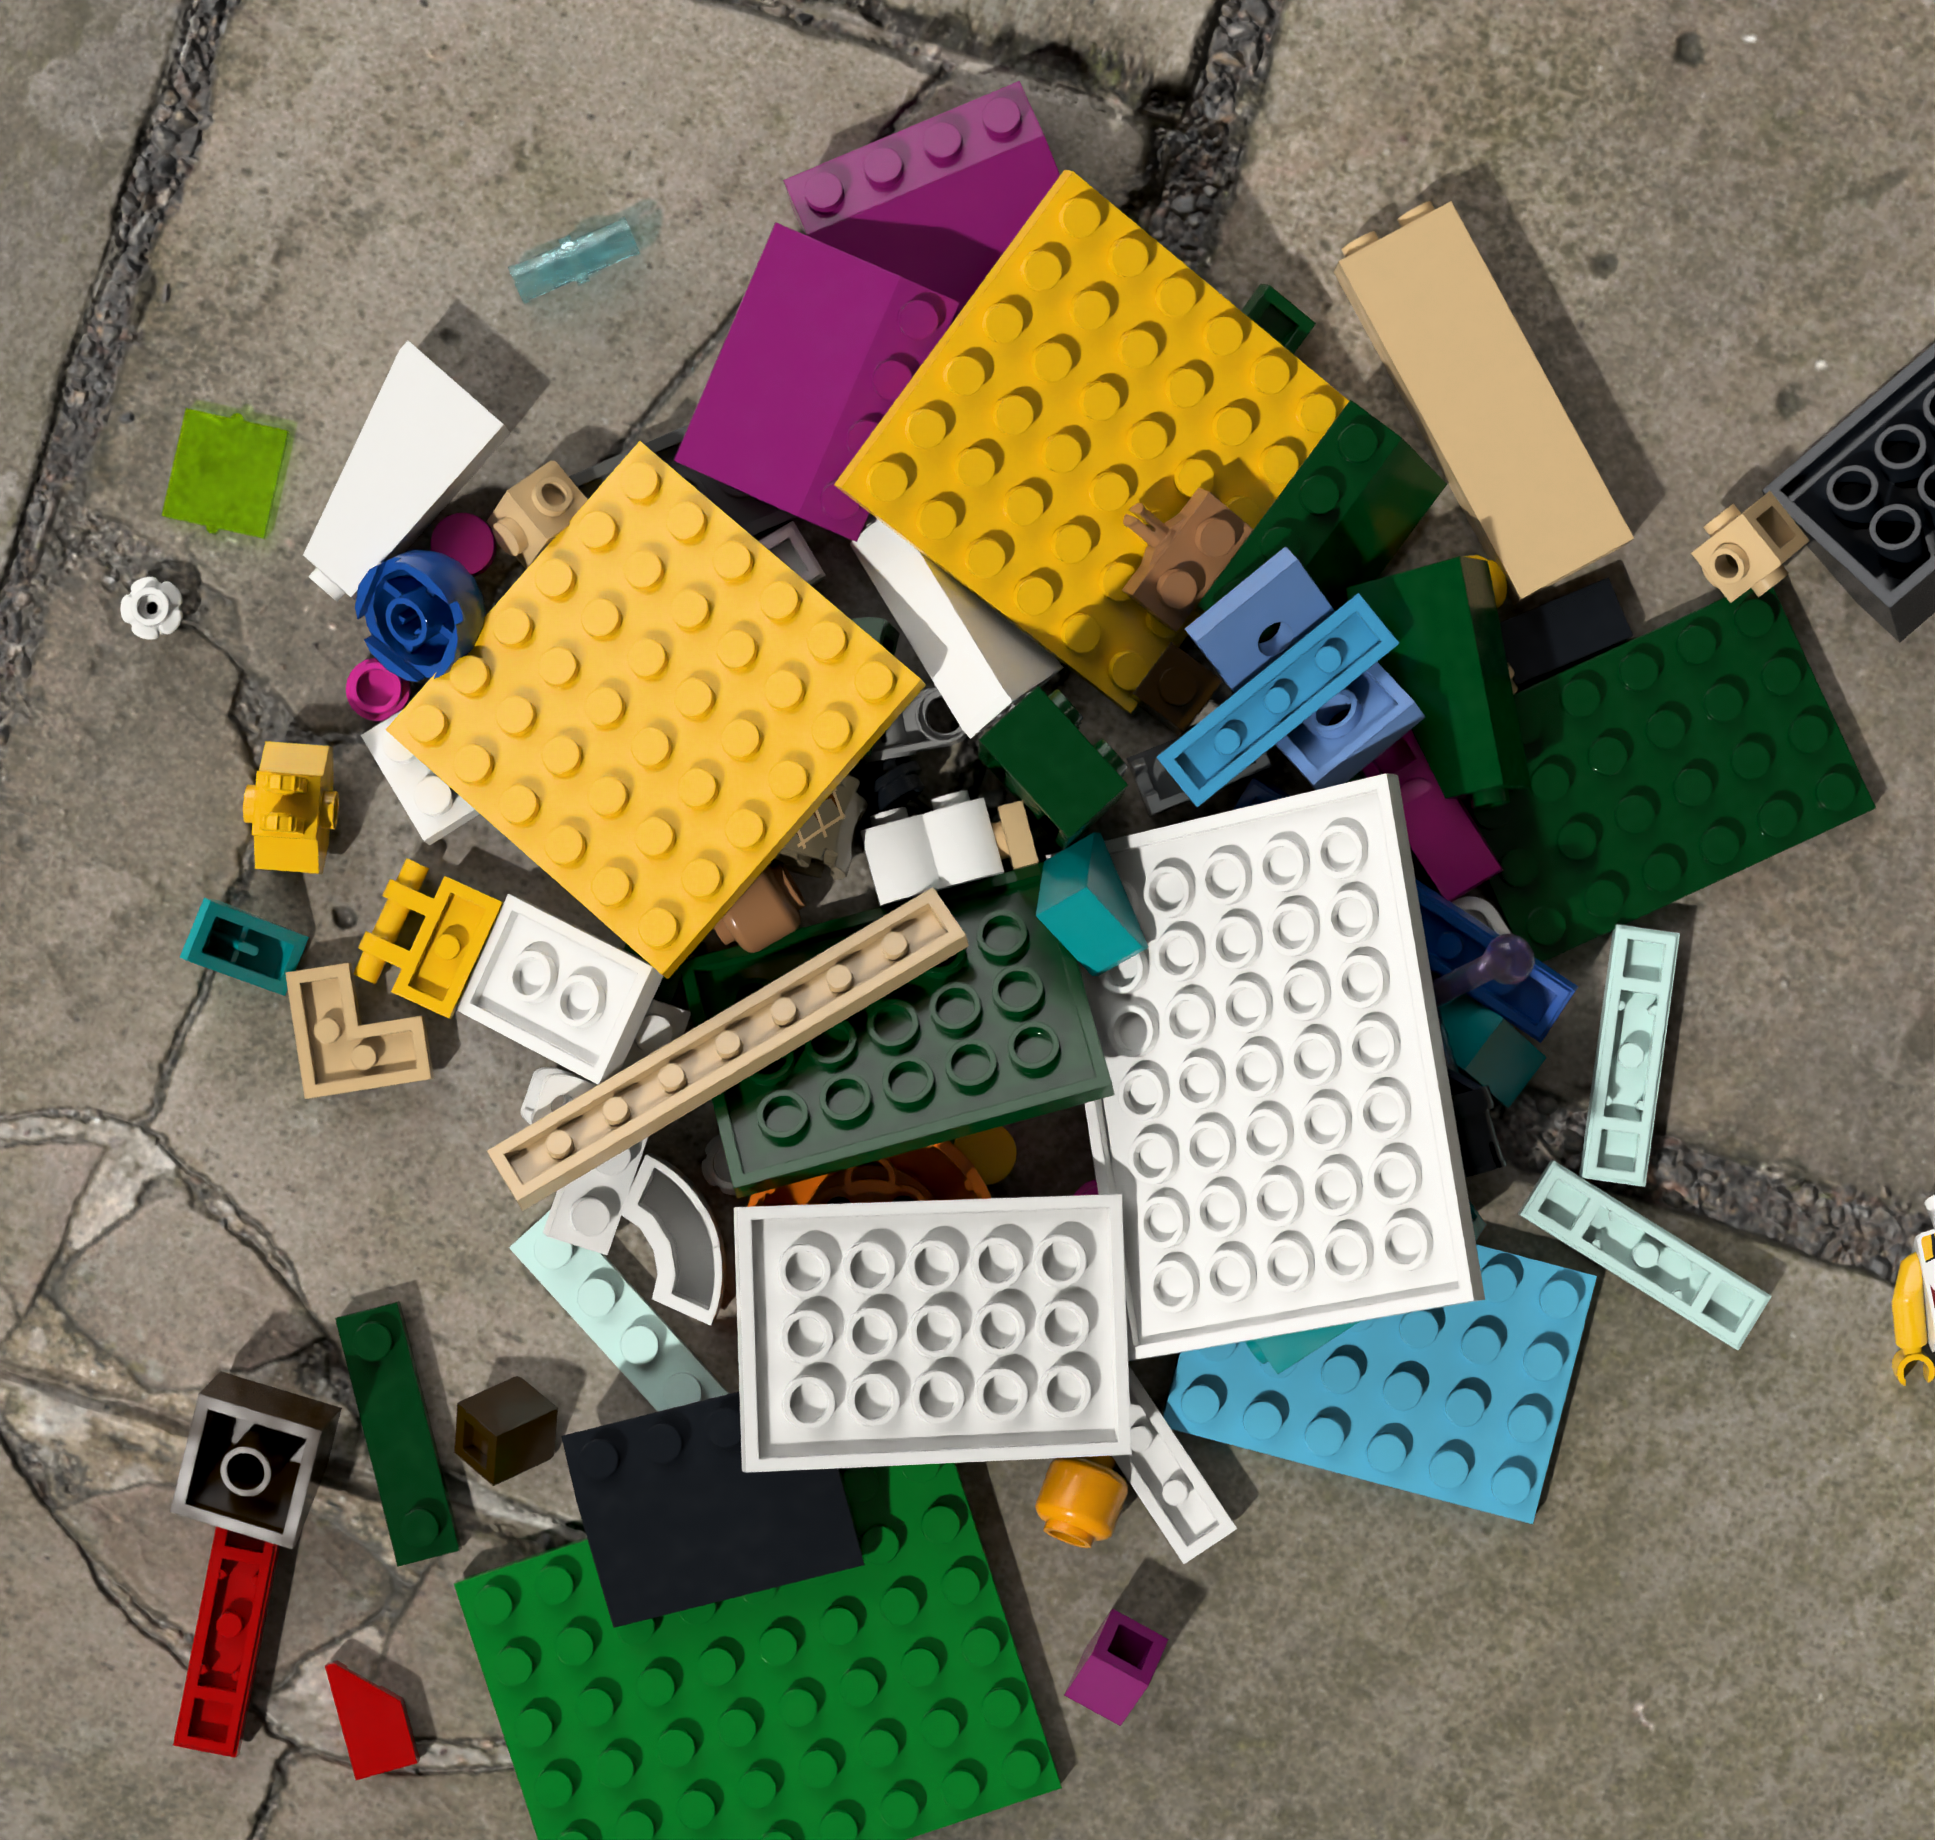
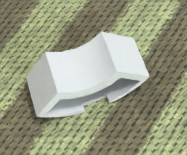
(683, 1238)

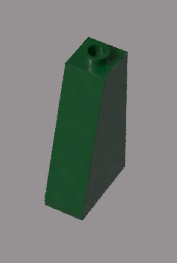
(1456, 674)

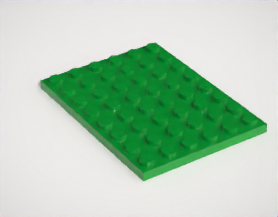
(776, 1714)

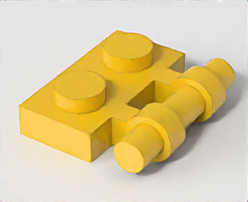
(445, 946)

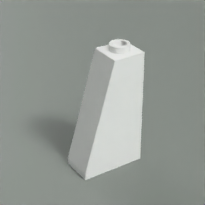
(403, 471)
(964, 644)

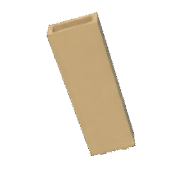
(1481, 399)

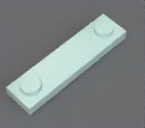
(1629, 1055)
(1644, 1255)

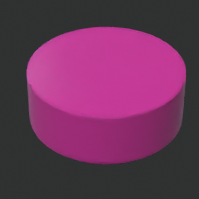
(466, 541)

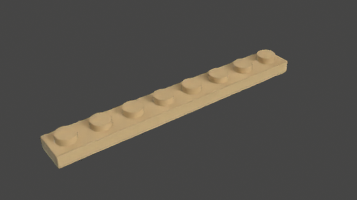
(727, 1048)

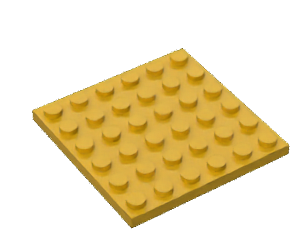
(1063, 399)
(656, 709)

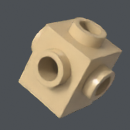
(1749, 547)

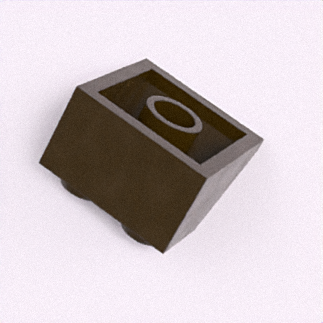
(254, 1459)

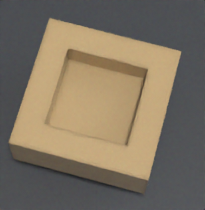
(1014, 836)

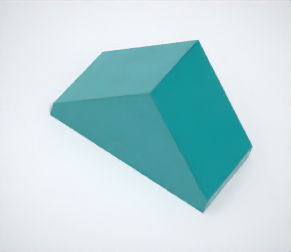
(1088, 906)
(243, 946)
(1490, 1049)

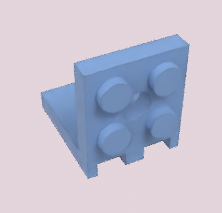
(1287, 594)

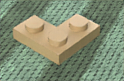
(341, 1053)

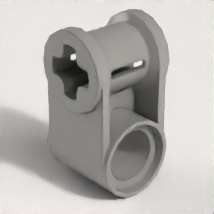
(912, 732)

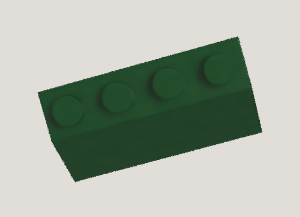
(1340, 511)

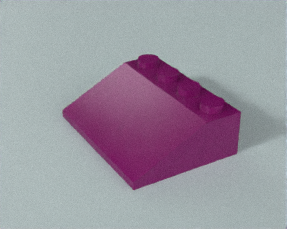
(934, 196)
(810, 376)

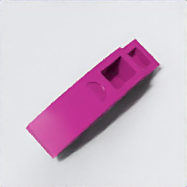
(1437, 827)

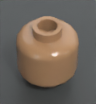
(763, 911)

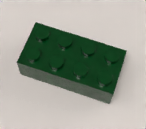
(1053, 765)

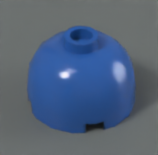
(420, 613)

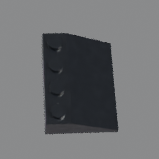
(1871, 500)
(684, 1524)

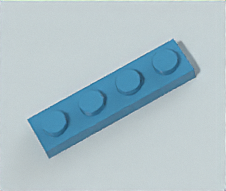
(1277, 700)

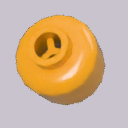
(1081, 1499)

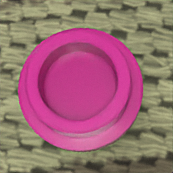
(376, 691)

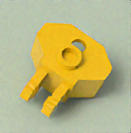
(292, 807)

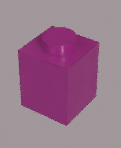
(1116, 1667)

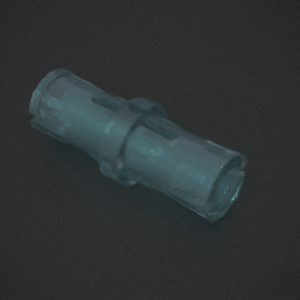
(574, 260)

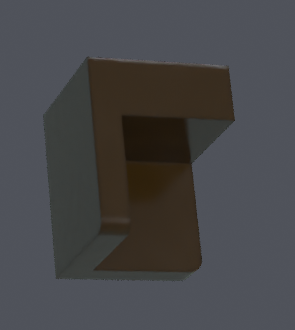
(505, 1430)

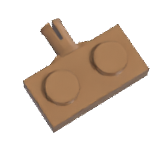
(1183, 555)

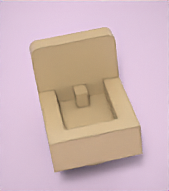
(535, 512)

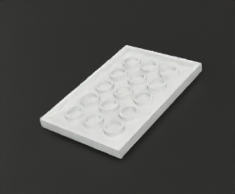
(931, 1332)

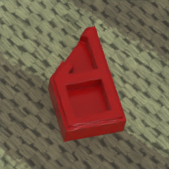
(372, 1723)

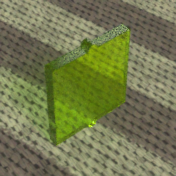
(225, 473)

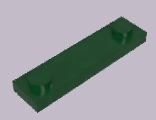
(398, 1433)

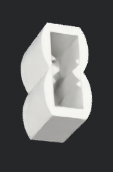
(930, 849)

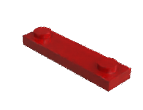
(226, 1643)

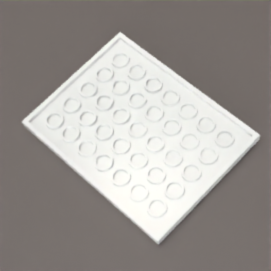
(1278, 1078)

